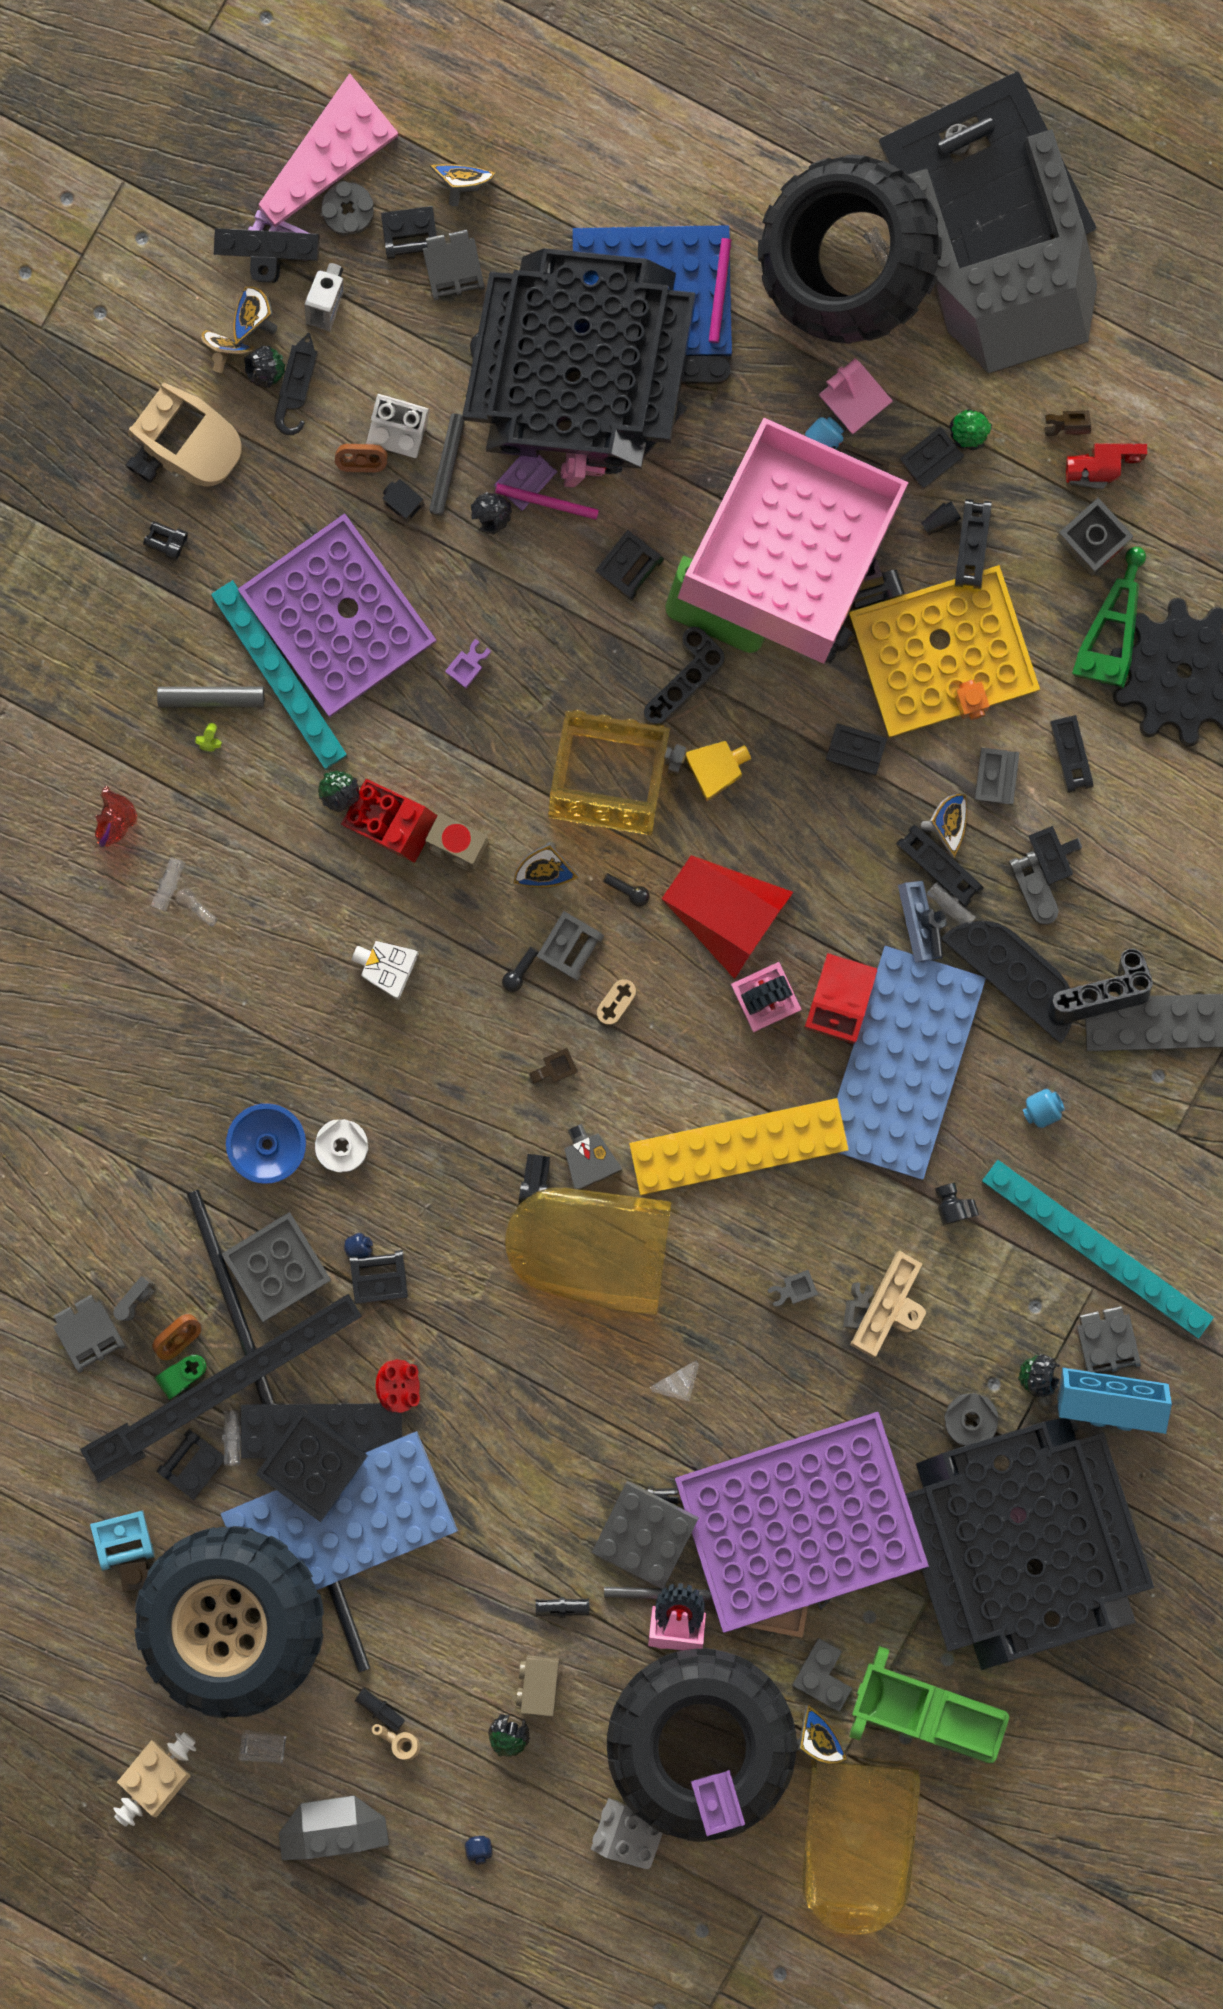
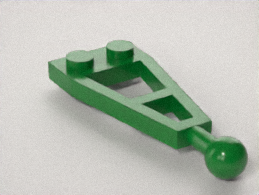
(1103, 667)

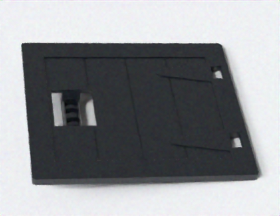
(989, 181)

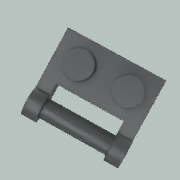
(562, 941)
(139, 1293)

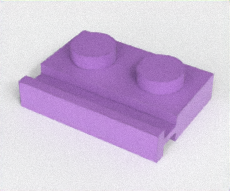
(527, 474)
(718, 1803)

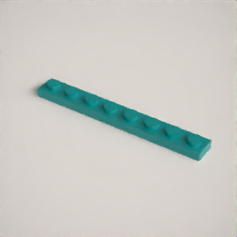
(279, 675)

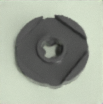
(350, 223)
(986, 1421)

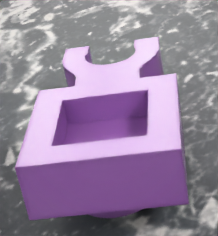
(466, 667)

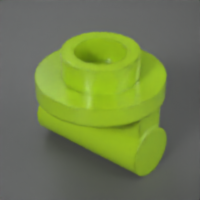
(208, 742)

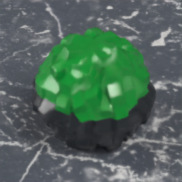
(970, 429)

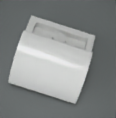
(398, 425)

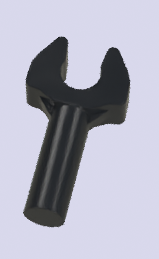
(934, 923)

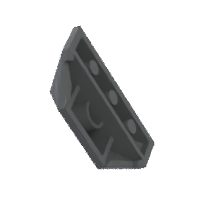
(332, 1829)

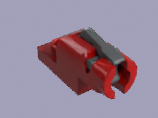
(1103, 465)

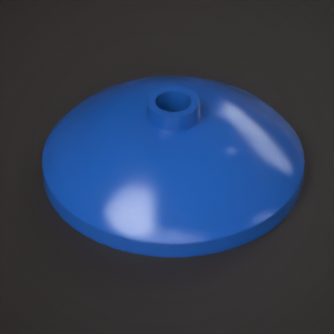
(246, 1141)

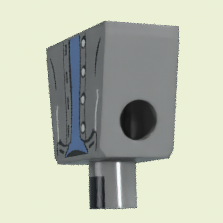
(324, 298)

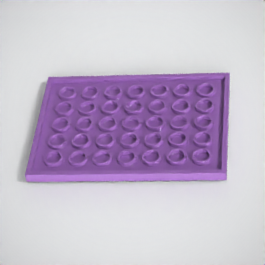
(802, 1522)

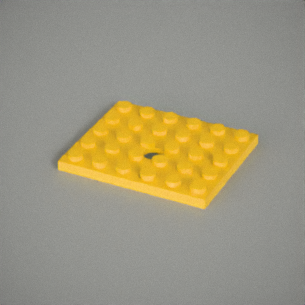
(918, 682)

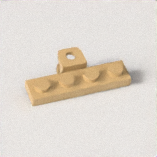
(890, 1306)

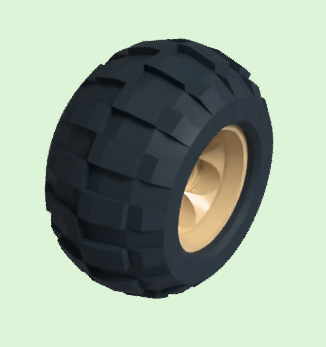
(189, 1662)

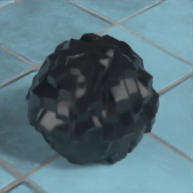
(492, 512)

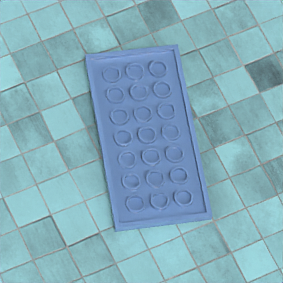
(906, 1060)
(380, 1515)

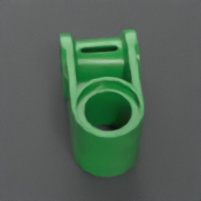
(177, 1376)

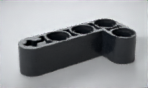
(680, 682)
(1069, 1003)

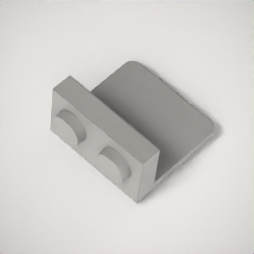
(625, 1836)

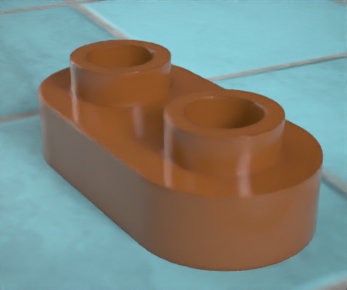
(361, 458)
(176, 1337)

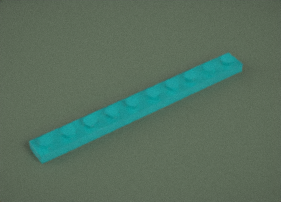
(1097, 1249)

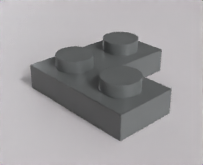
(815, 1676)

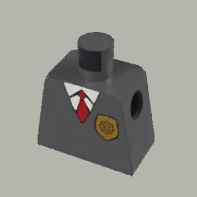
(589, 1158)

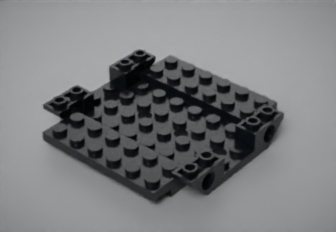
(626, 359)
(1072, 1525)

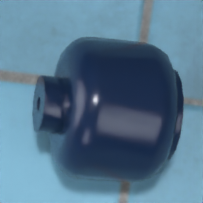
(358, 1245)
(478, 1849)

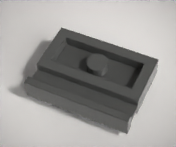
(996, 776)

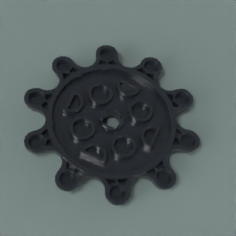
(1154, 676)

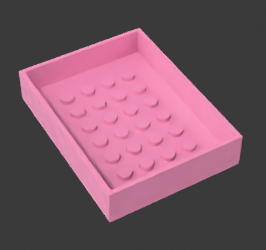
(792, 540)

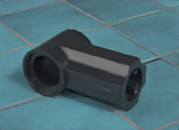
(890, 589)
(535, 1176)

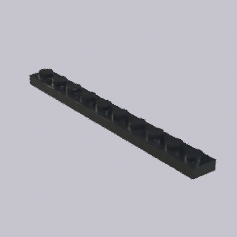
(240, 1375)

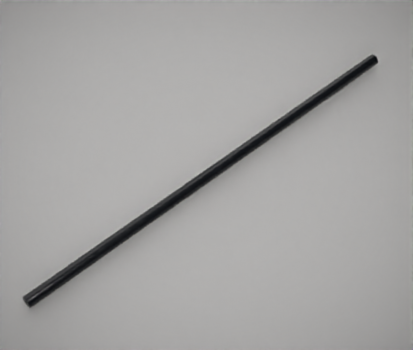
(266, 1397)

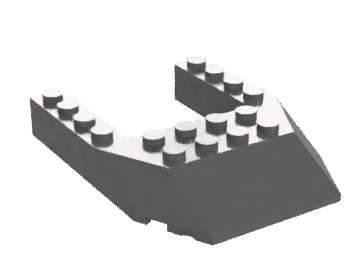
(1027, 298)

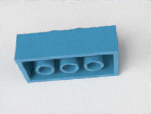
(1114, 1401)

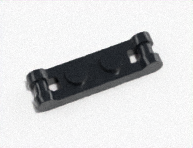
(973, 543)
(939, 865)

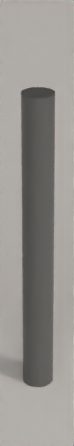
(643, 1593)

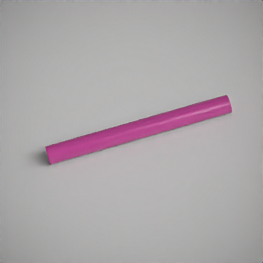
(720, 288)
(546, 501)

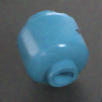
(826, 432)
(1043, 1108)

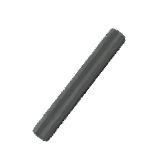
(446, 464)

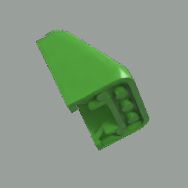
(711, 624)

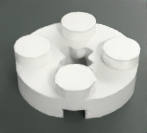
(326, 1145)

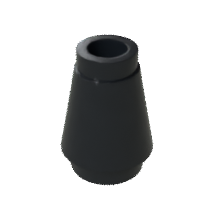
(941, 518)

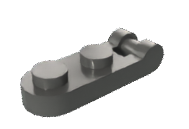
(1035, 889)

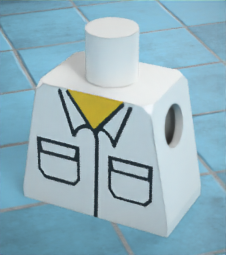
(386, 966)

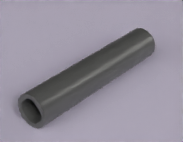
(211, 697)

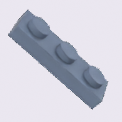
(914, 903)

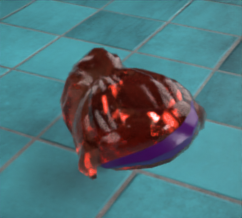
(115, 818)

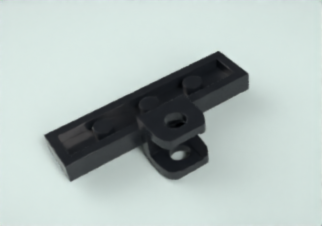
(266, 249)

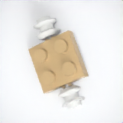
(154, 1779)

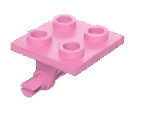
(854, 396)

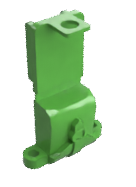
(926, 1713)

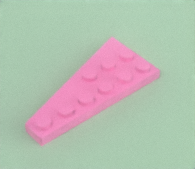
(338, 142)

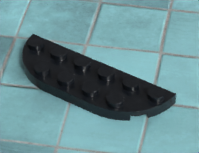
(1012, 969)

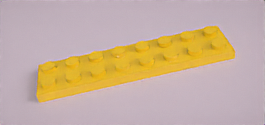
(739, 1146)

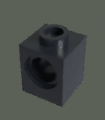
(402, 500)

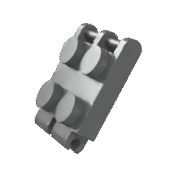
(452, 264)
(87, 1332)
(1107, 1340)

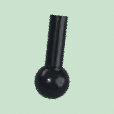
(637, 895)
(512, 980)

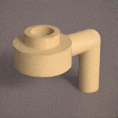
(398, 1742)

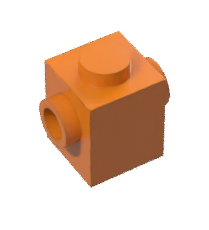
(971, 700)

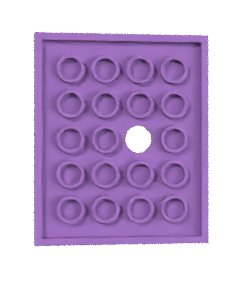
(300, 611)

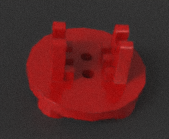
(399, 1398)

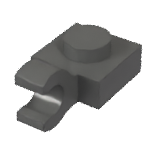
(674, 758)

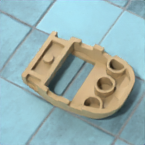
(209, 450)

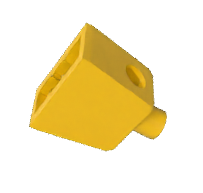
(716, 767)

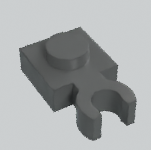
(797, 1288)
(857, 1309)

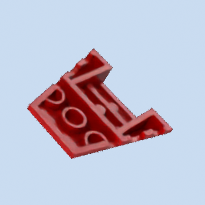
(724, 909)

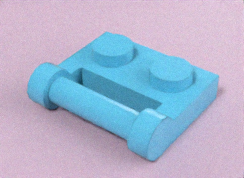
(120, 1531)

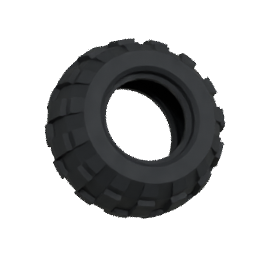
(803, 217)
(687, 1680)

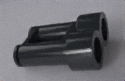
(141, 467)
(175, 542)

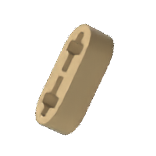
(621, 1006)

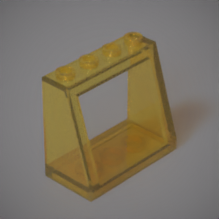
(604, 809)

